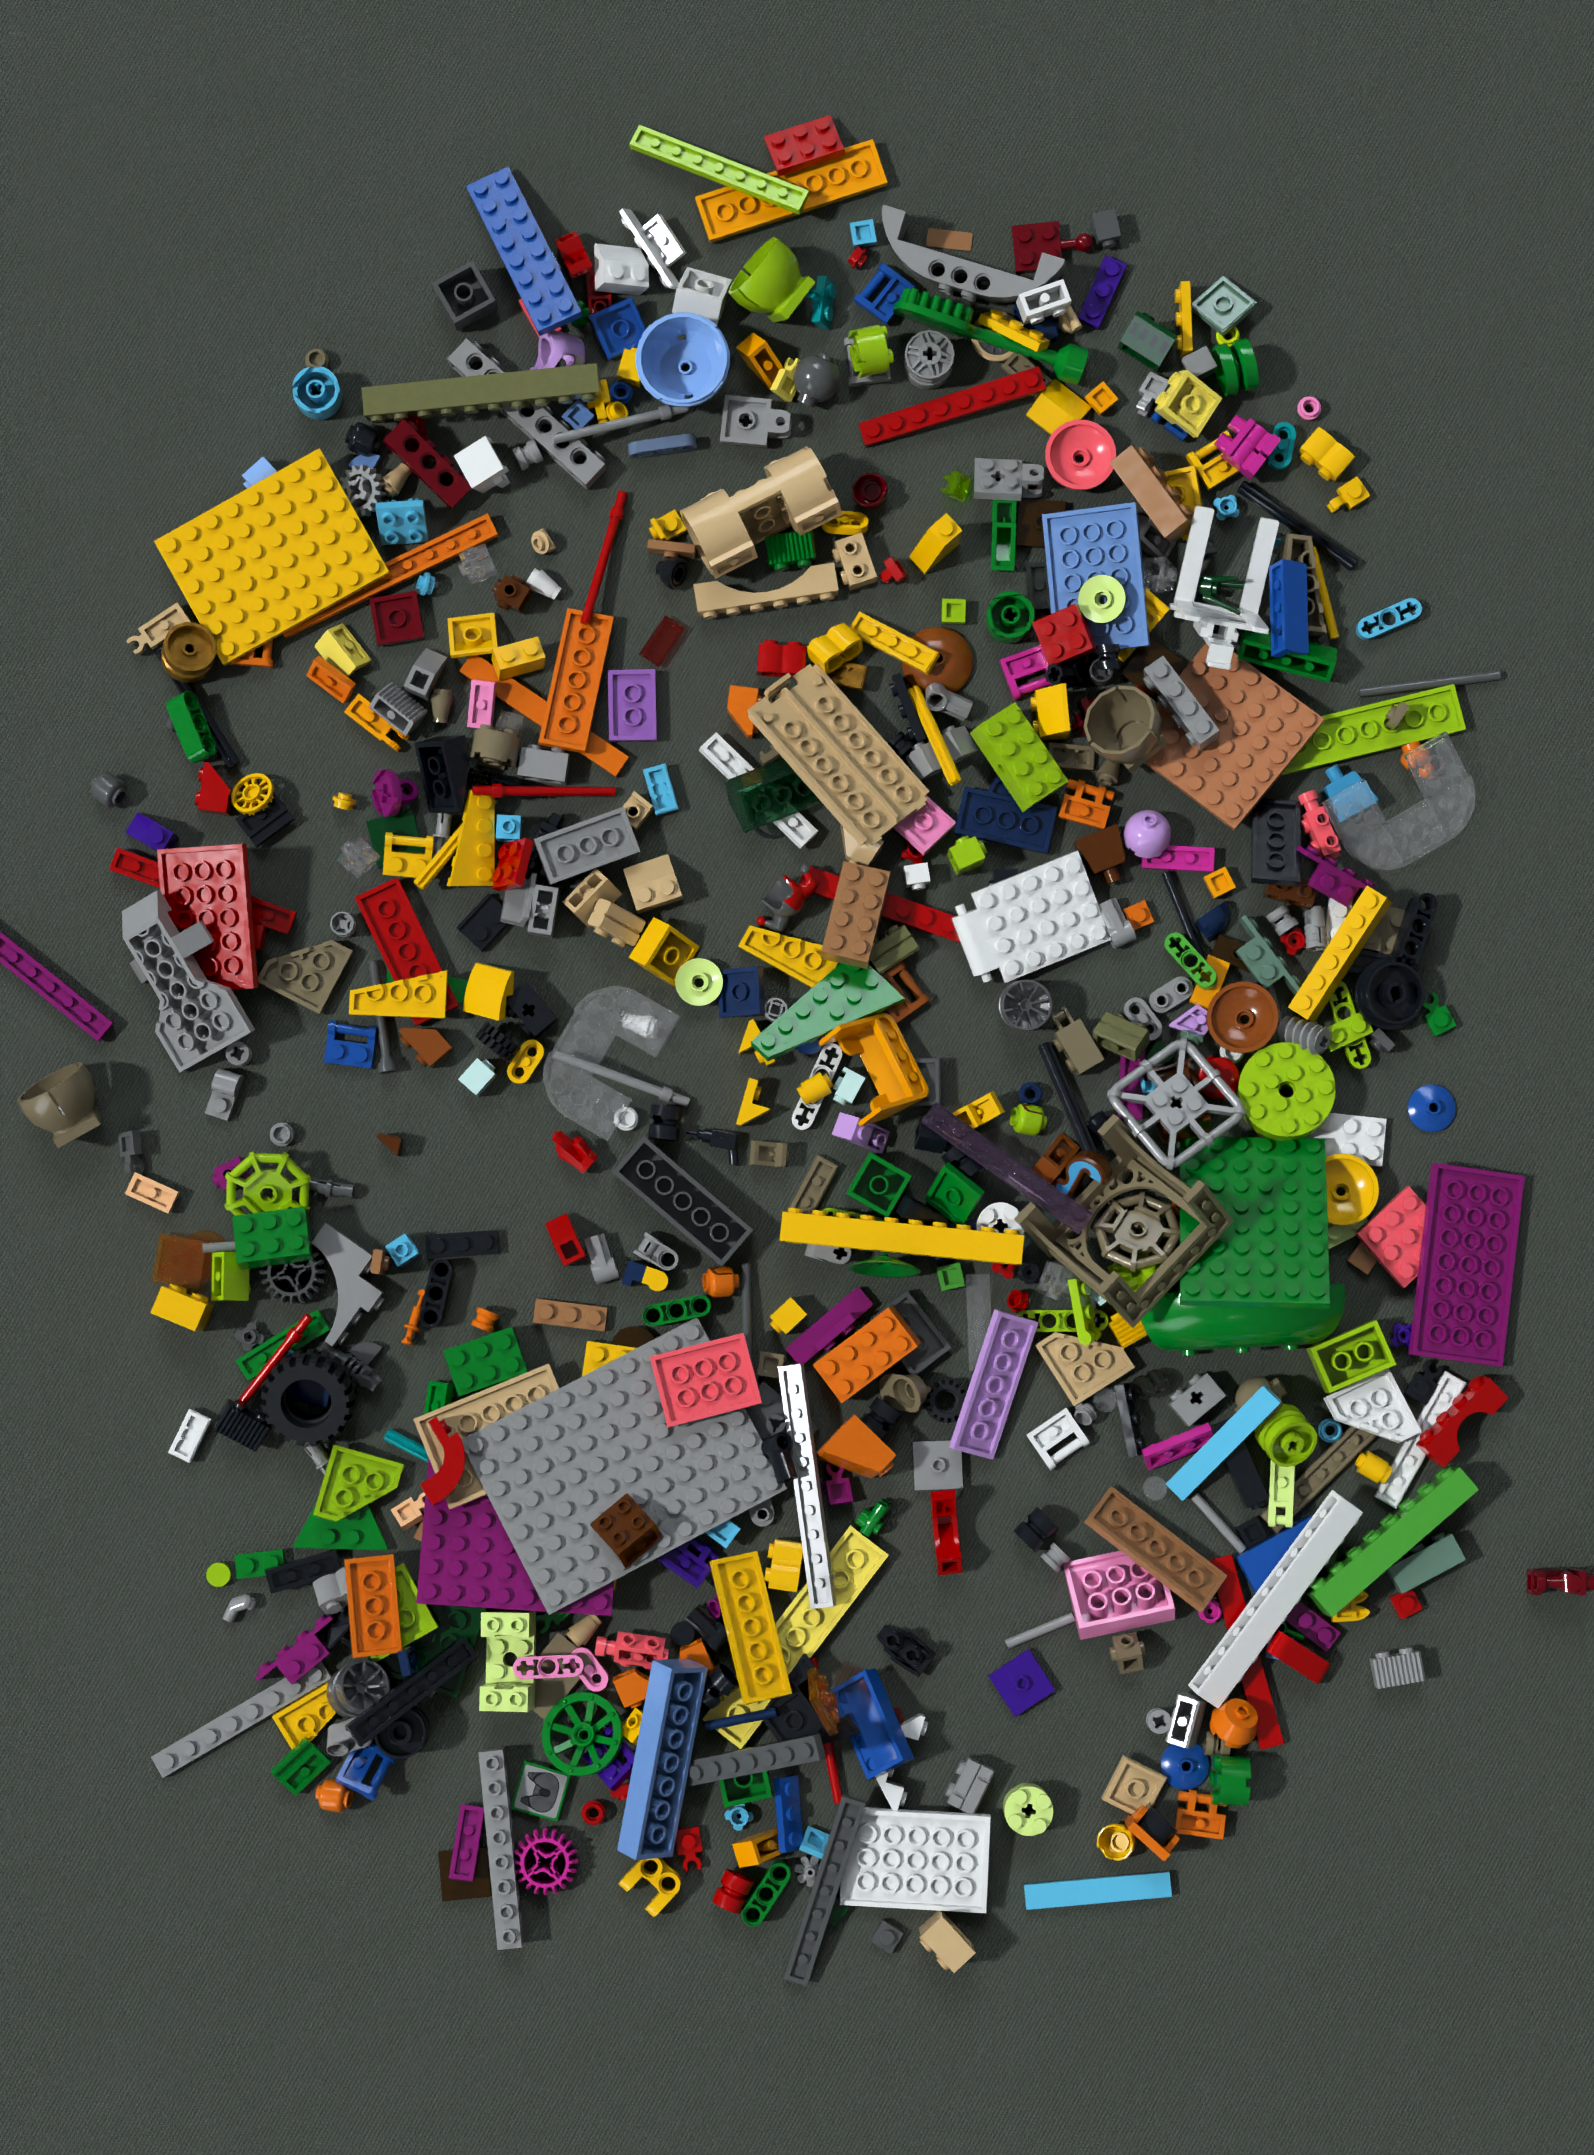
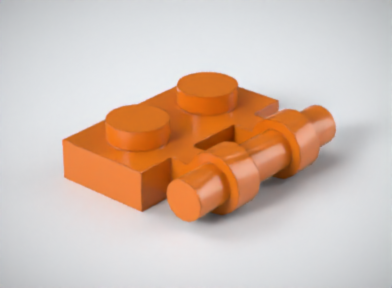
(1085, 811)
(1197, 1822)

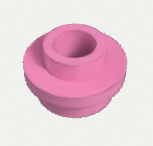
(1309, 401)

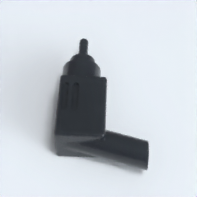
(721, 1140)

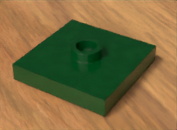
(400, 824)

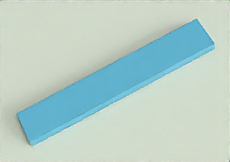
(1223, 1442)
(1097, 1890)

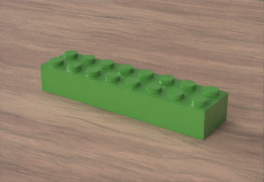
(1391, 1540)

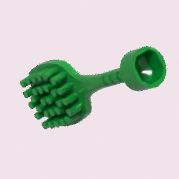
(940, 315)

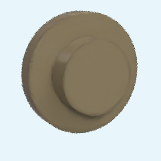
(317, 358)

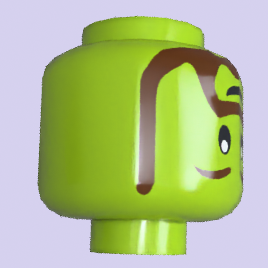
(1028, 1119)

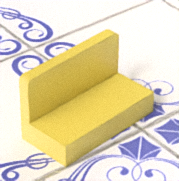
(342, 650)

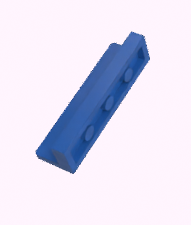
(1288, 608)

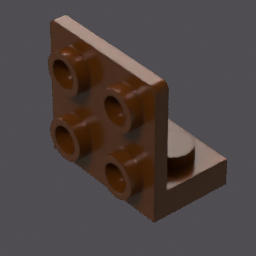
(627, 1530)

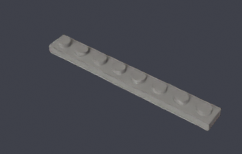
(238, 1720)

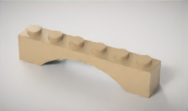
(717, 598)

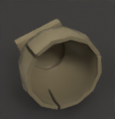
(1124, 727)
(63, 1103)

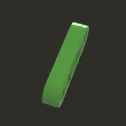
(1207, 969)

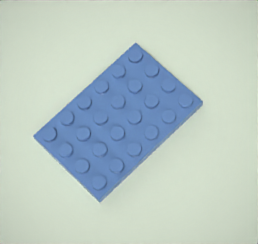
(1094, 544)

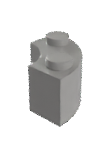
(924, 761)

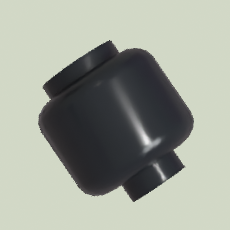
(362, 439)

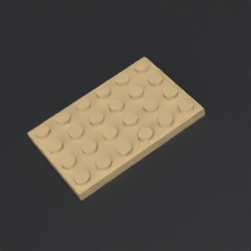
(476, 1413)

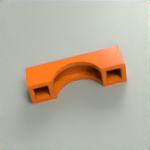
(633, 1684)

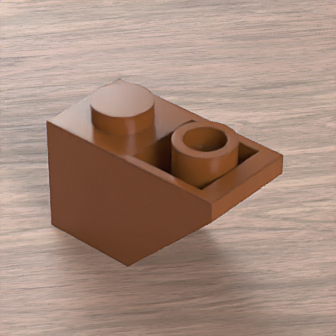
(428, 1043)

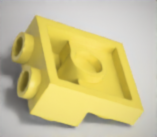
(1187, 402)

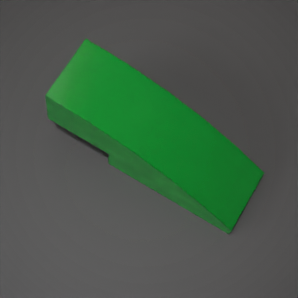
(1003, 535)

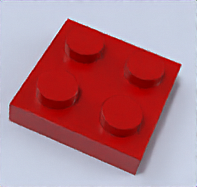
(512, 864)

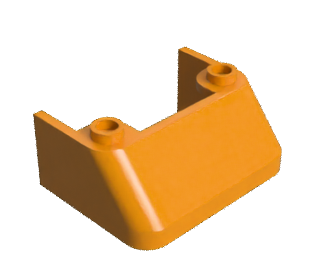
(886, 1060)

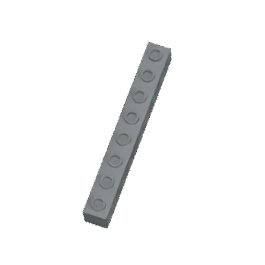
(585, 473)
(501, 1848)

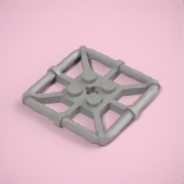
(1176, 1119)

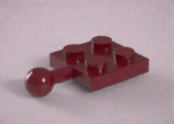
(1044, 237)

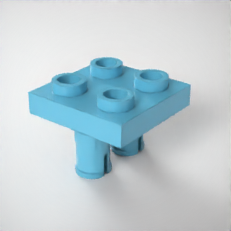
(402, 522)

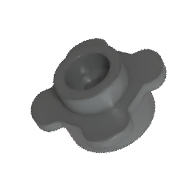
(242, 1335)

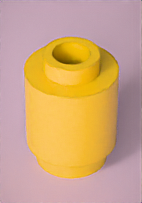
(815, 1088)
(1373, 1467)

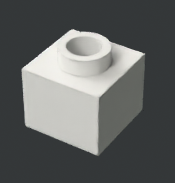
(916, 876)

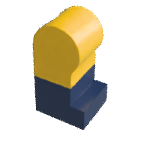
(652, 1277)

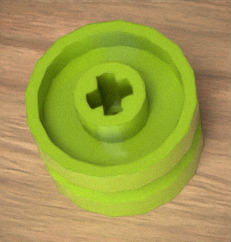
(1287, 1436)

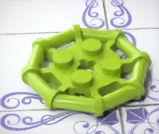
(266, 1178)

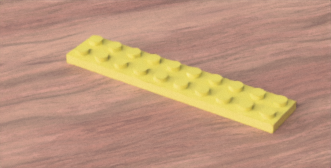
(804, 1629)

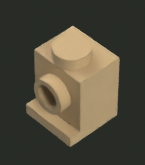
(644, 810)

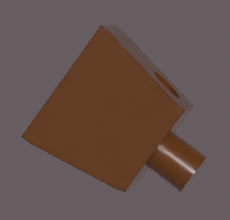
(1102, 852)

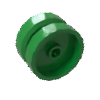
(1235, 367)

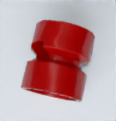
(732, 1892)

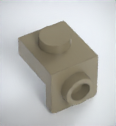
(768, 1154)

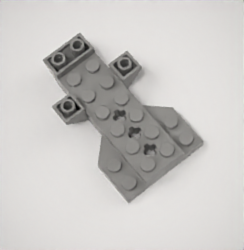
(167, 963)

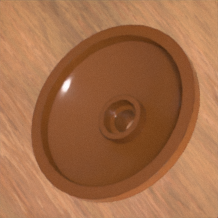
(955, 664)
(1231, 1006)

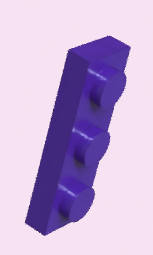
(1101, 292)

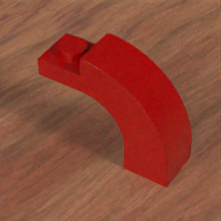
(450, 1474)
(945, 1532)

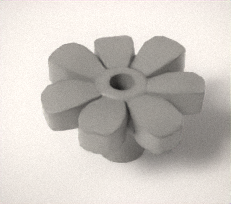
(803, 1869)

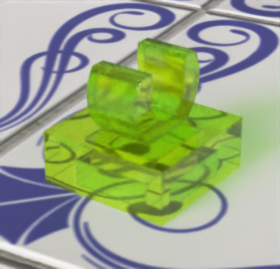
(957, 486)

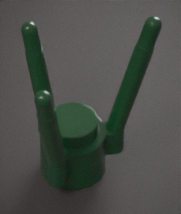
(1211, 586)

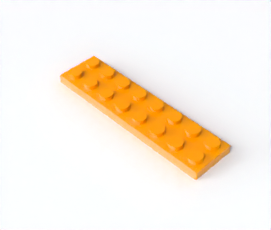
(731, 212)

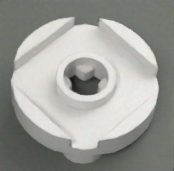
(997, 1211)

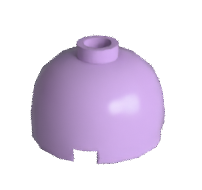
(1147, 833)

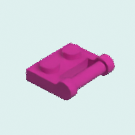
(1024, 665)

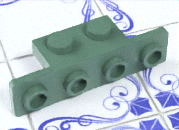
(1262, 961)

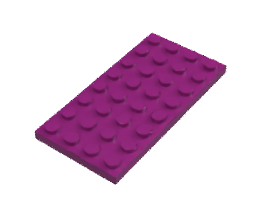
(1466, 1265)

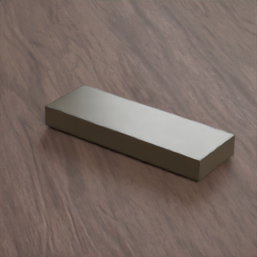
(814, 1185)

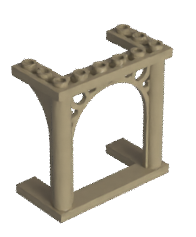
(1131, 1157)

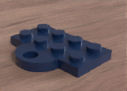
(998, 819)

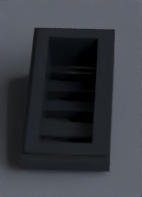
(913, 1209)

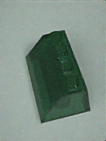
(768, 795)

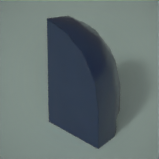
(1214, 921)

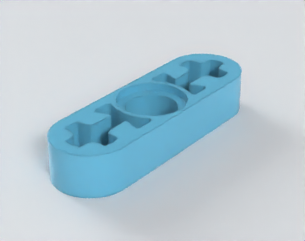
(1369, 620)

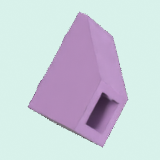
(866, 1136)

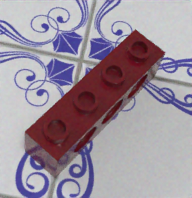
(396, 441)

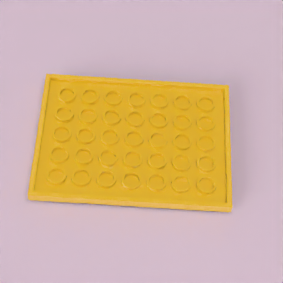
(272, 556)

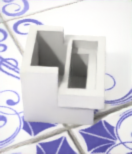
(482, 466)

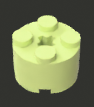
(1038, 1819)

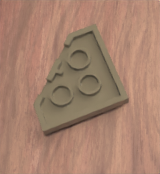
(307, 974)

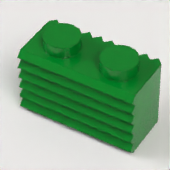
(790, 550)

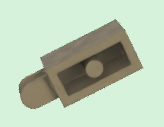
(1075, 1043)

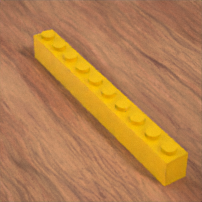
(901, 1237)

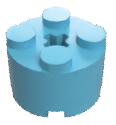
(320, 380)

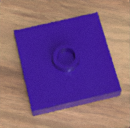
(1021, 1682)

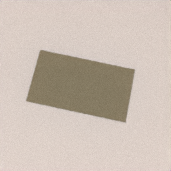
(551, 1690)

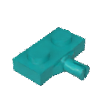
(823, 301)

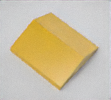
(1057, 407)
(472, 635)

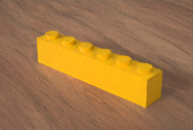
(1340, 954)

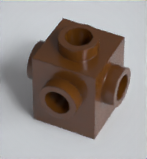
(514, 601)

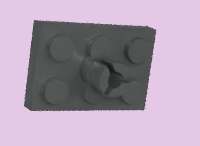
(769, 1415)

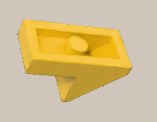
(752, 1032)
(749, 1110)

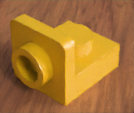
(667, 527)

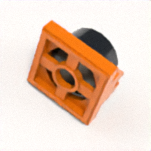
(1153, 1830)

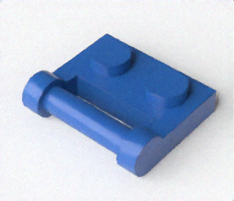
(884, 303)
(350, 1053)
(357, 1767)

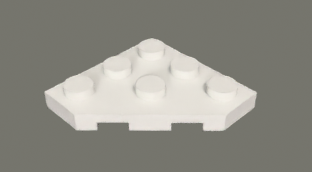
(1374, 1407)

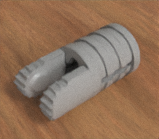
(1315, 929)

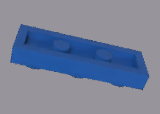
(788, 1813)

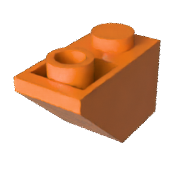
(739, 701)

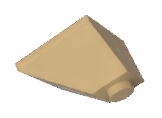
(859, 854)

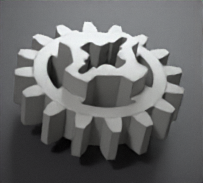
(363, 488)

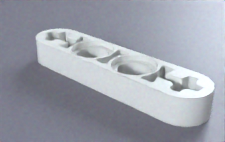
(835, 1062)

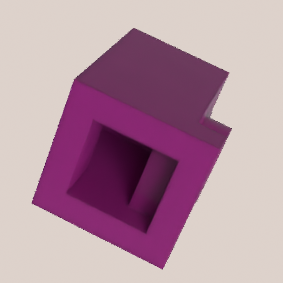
(219, 1176)

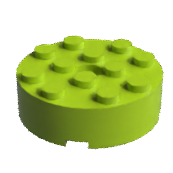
(1290, 1068)

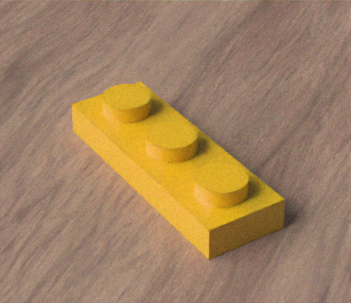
(1184, 318)
(1014, 330)

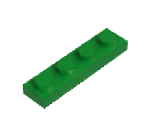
(255, 1360)

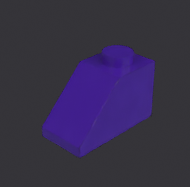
(151, 833)

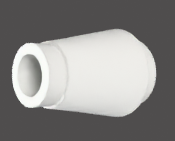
(542, 584)

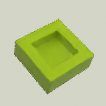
(953, 611)

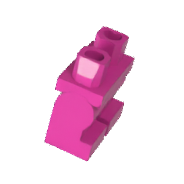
(1248, 448)

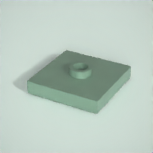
(1223, 306)

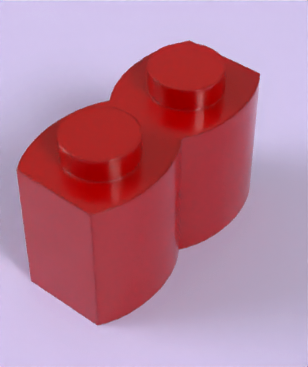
(778, 659)

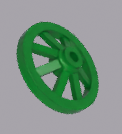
(578, 1731)

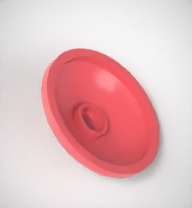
(1084, 440)

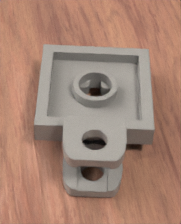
(764, 422)
(1014, 479)

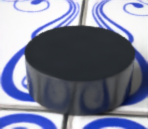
(682, 1633)

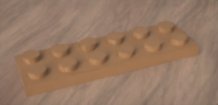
(1155, 1549)

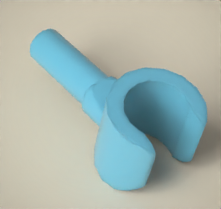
(1147, 1086)

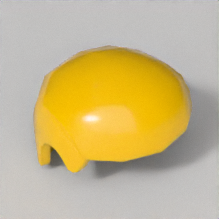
(1116, 1841)

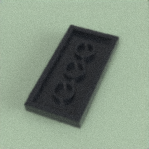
(1275, 841)

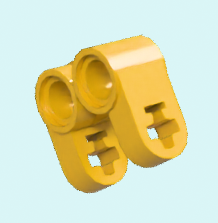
(655, 1878)

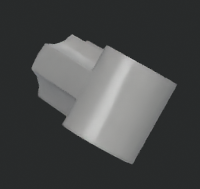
(949, 702)
(1117, 926)
(603, 1265)

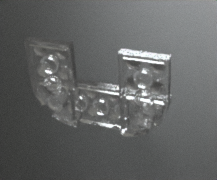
(1418, 830)
(589, 1036)

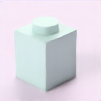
(478, 1076)

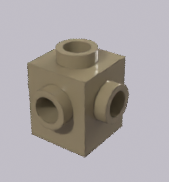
(1127, 1652)

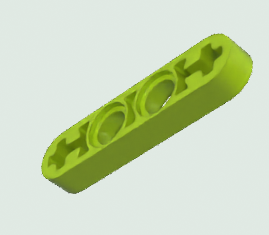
(1364, 1050)
(1060, 1316)

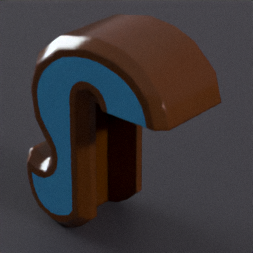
(1078, 1167)

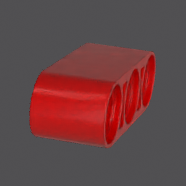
(1298, 1657)

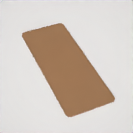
(949, 239)

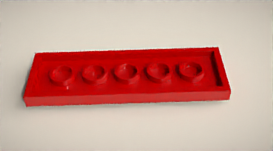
(400, 936)

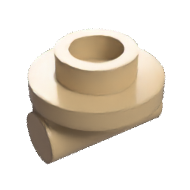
(1069, 321)
(542, 542)

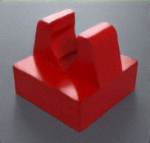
(893, 571)

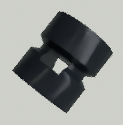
(664, 1122)
(961, 1162)
(880, 1418)
(1036, 1529)
(719, 1683)

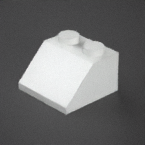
(620, 269)
(702, 294)

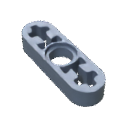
(662, 445)

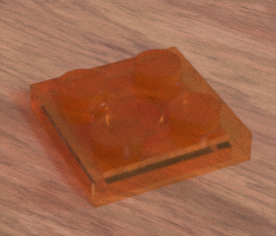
(179, 1261)
(823, 1701)

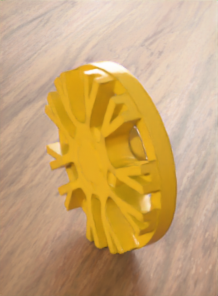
(252, 794)

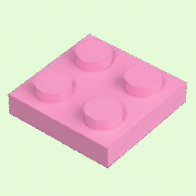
(925, 826)

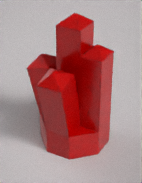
(574, 1151)

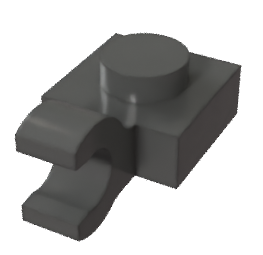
(130, 1147)

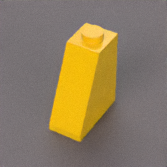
(936, 543)

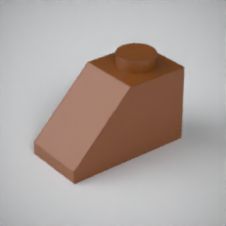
(1055, 1158)

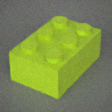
(1351, 1356)

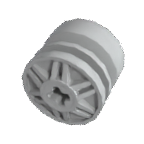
(928, 373)

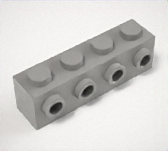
(1181, 703)

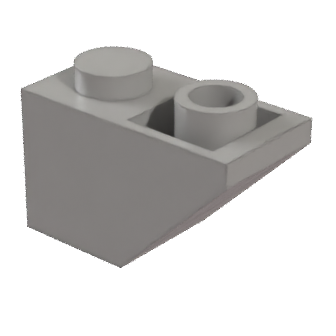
(425, 674)

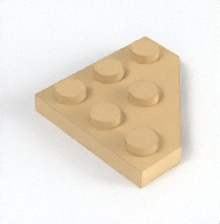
(1082, 1368)

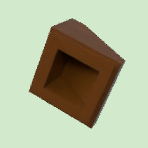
(392, 1142)

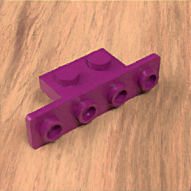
(1332, 881)
(829, 1326)
(301, 1657)

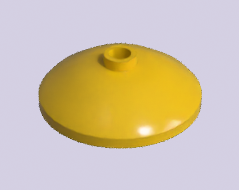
(1359, 1185)

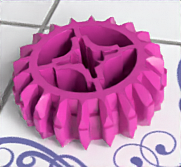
(539, 1851)

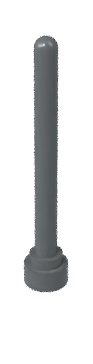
(387, 1063)

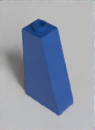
(1263, 1557)

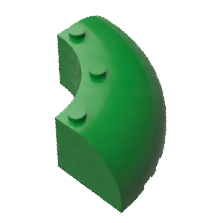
(1226, 1327)

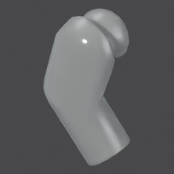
(237, 1604)

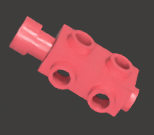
(1318, 830)
(633, 1646)

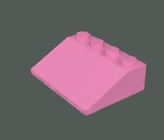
(1115, 1595)

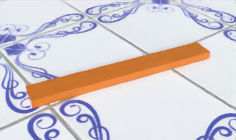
(534, 707)

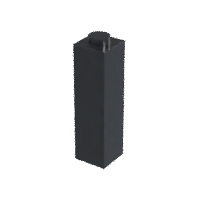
(1244, 1474)

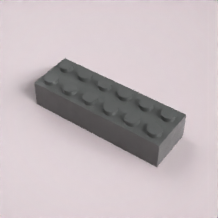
(683, 1201)

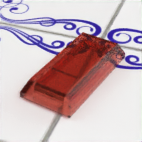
(661, 641)

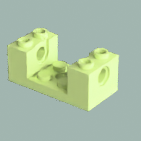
(505, 1633)

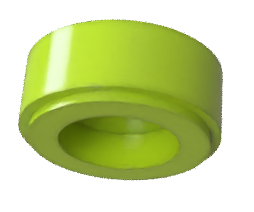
(218, 1574)

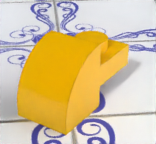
(980, 1110)

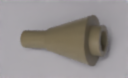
(1108, 773)

